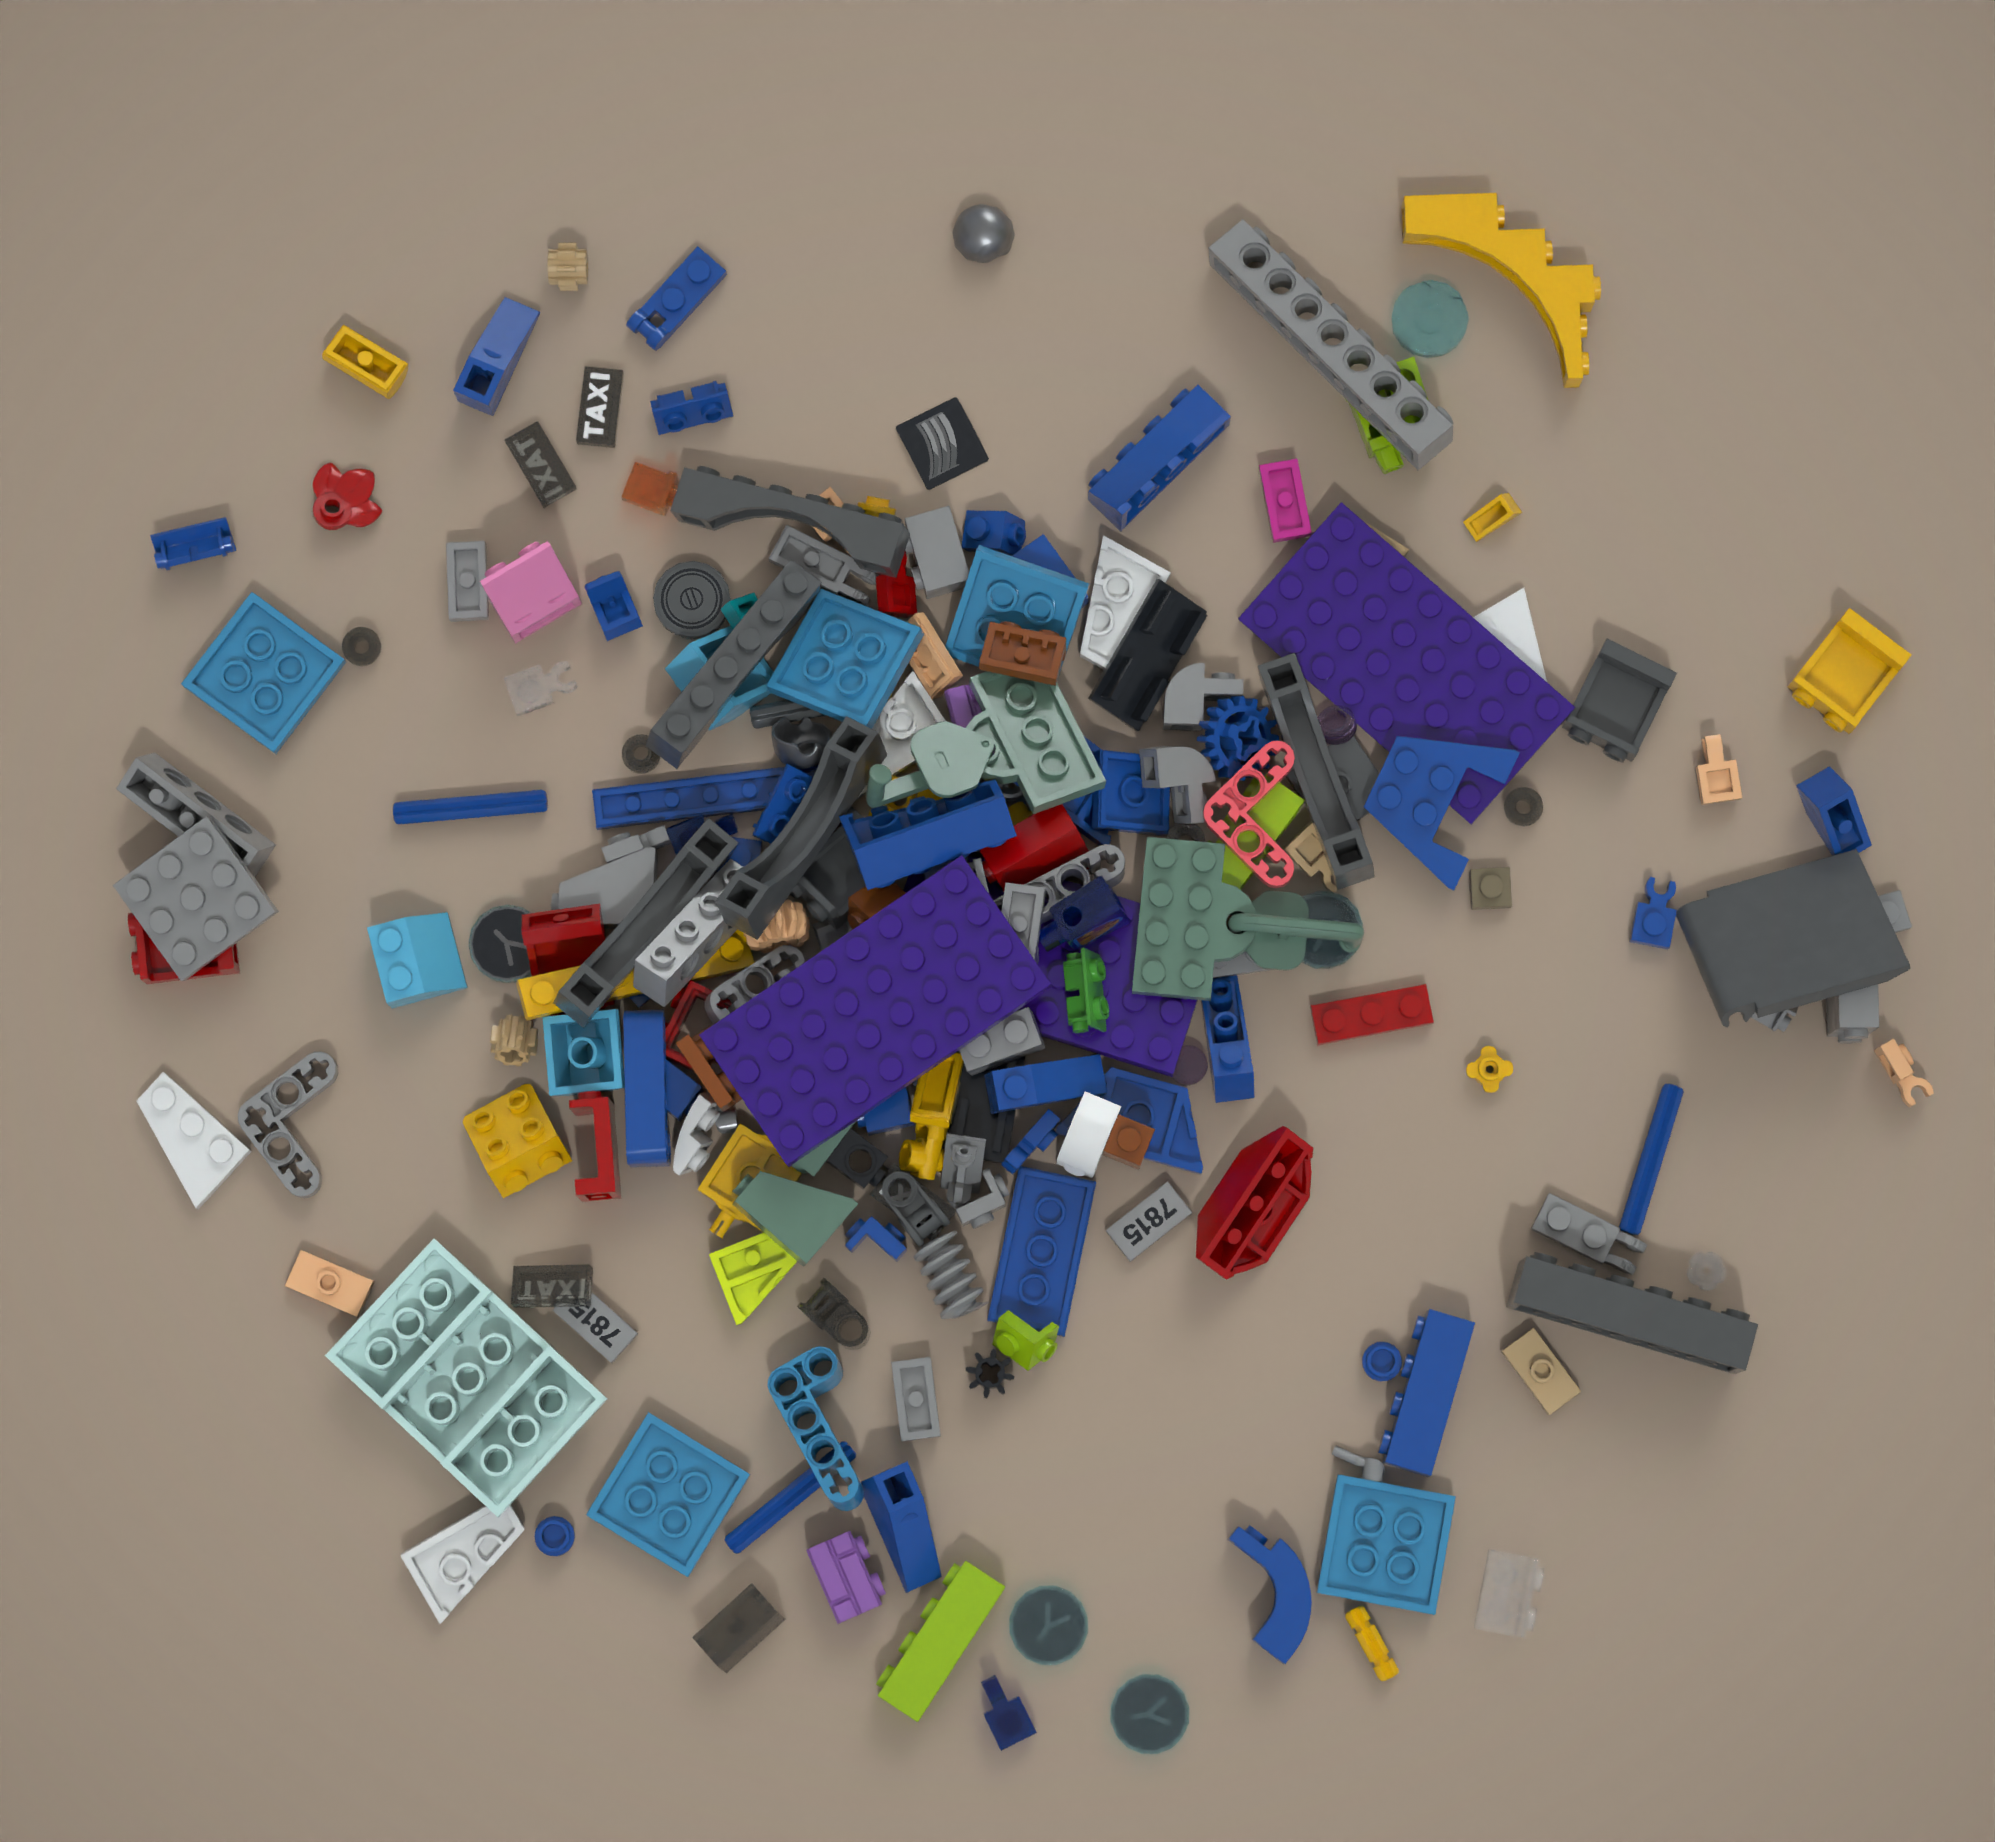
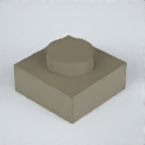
(1490, 888)

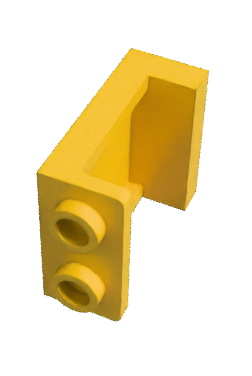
(1848, 672)

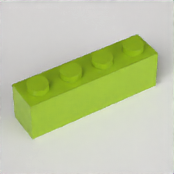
(1273, 815)
(940, 1641)

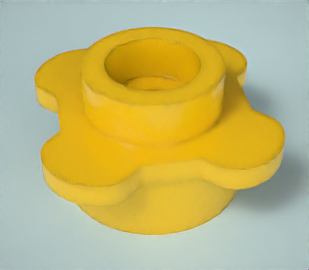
(1489, 1080)

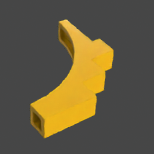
(1521, 255)

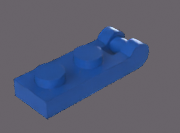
(677, 298)

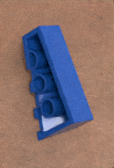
(1158, 457)
(926, 833)

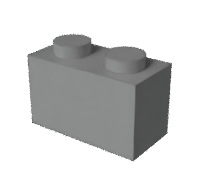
(937, 553)
(1853, 1015)
(1003, 1043)

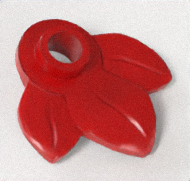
(348, 493)

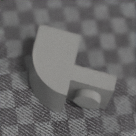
(1188, 692)
(1184, 772)

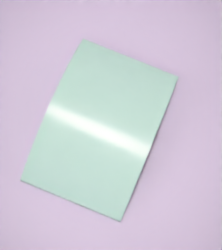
(466, 1377)

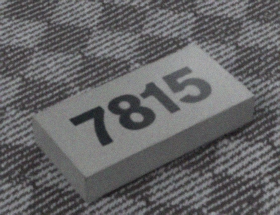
(1148, 1221)
(599, 1327)

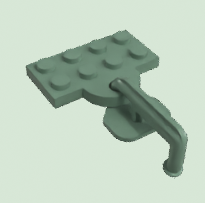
(1031, 742)
(1186, 919)

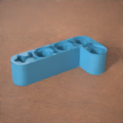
(820, 1434)

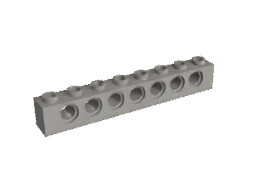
(1415, 441)

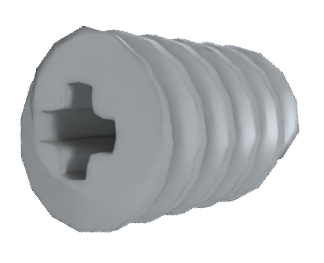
(949, 1277)

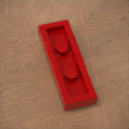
(1371, 1014)

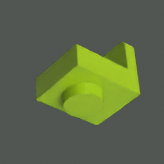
(1023, 1342)

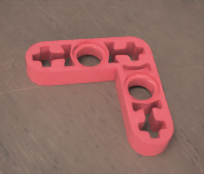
(1241, 806)

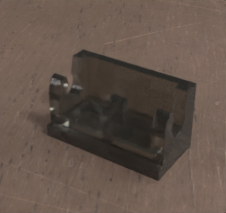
(738, 1628)

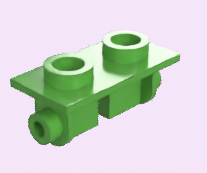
(1085, 973)

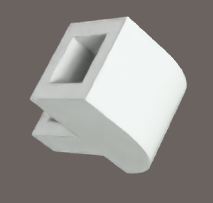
(1088, 1135)

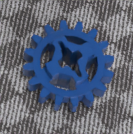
(1240, 736)

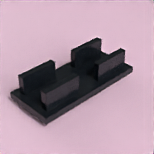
(1148, 655)
(975, 1118)

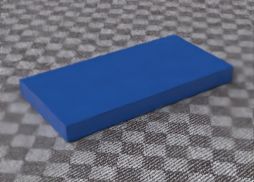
(1042, 1248)

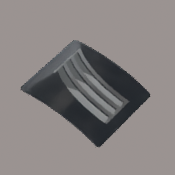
(942, 443)

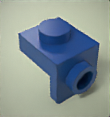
(993, 530)
(613, 605)
(886, 1237)

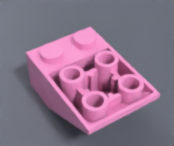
(530, 590)

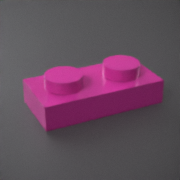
(1285, 500)

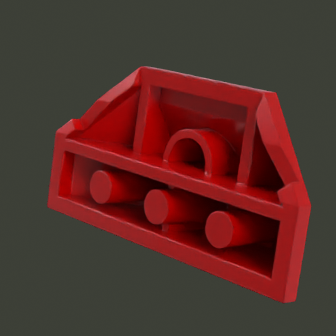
(1255, 1203)

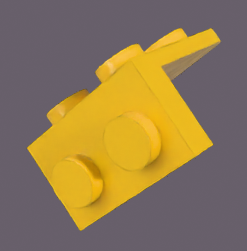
(516, 1140)

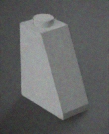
(613, 885)

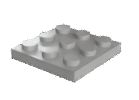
(195, 898)

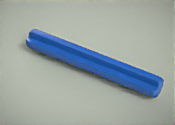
(470, 807)
(1651, 1159)
(779, 1505)

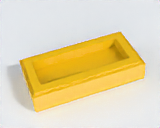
(937, 1093)

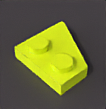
(750, 1272)

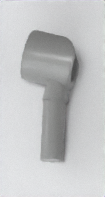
(727, 1121)
(1372, 1468)

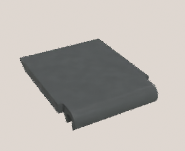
(1792, 937)

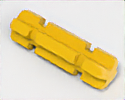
(1371, 1643)

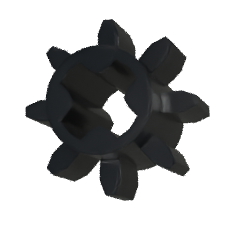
(992, 1362)

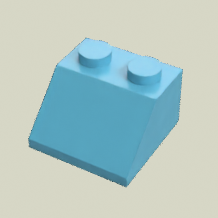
(697, 653)
(416, 958)
(583, 1057)

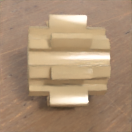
(567, 266)
(514, 1040)

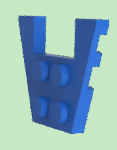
(1418, 788)

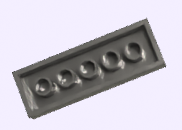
(1632, 1314)

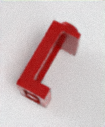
(562, 938)
(154, 968)
(607, 1183)

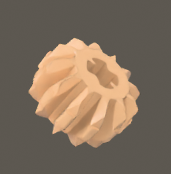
(787, 927)

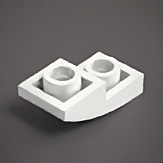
(692, 1142)

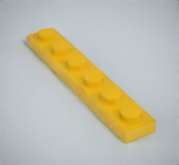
(540, 991)

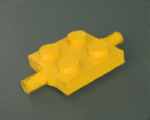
(741, 1156)

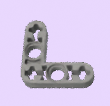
(736, 989)
(278, 1112)

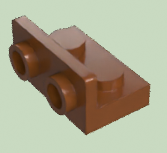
(1023, 652)
(709, 1071)

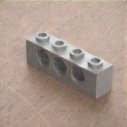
(182, 803)
(685, 942)

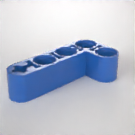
(646, 1089)

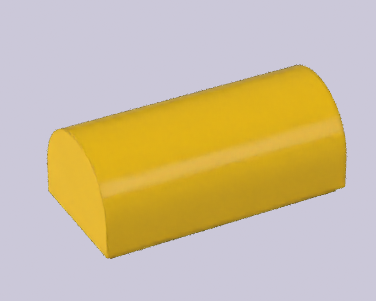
(366, 362)

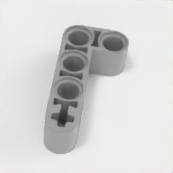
(1077, 868)

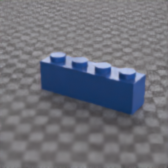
(1427, 1393)

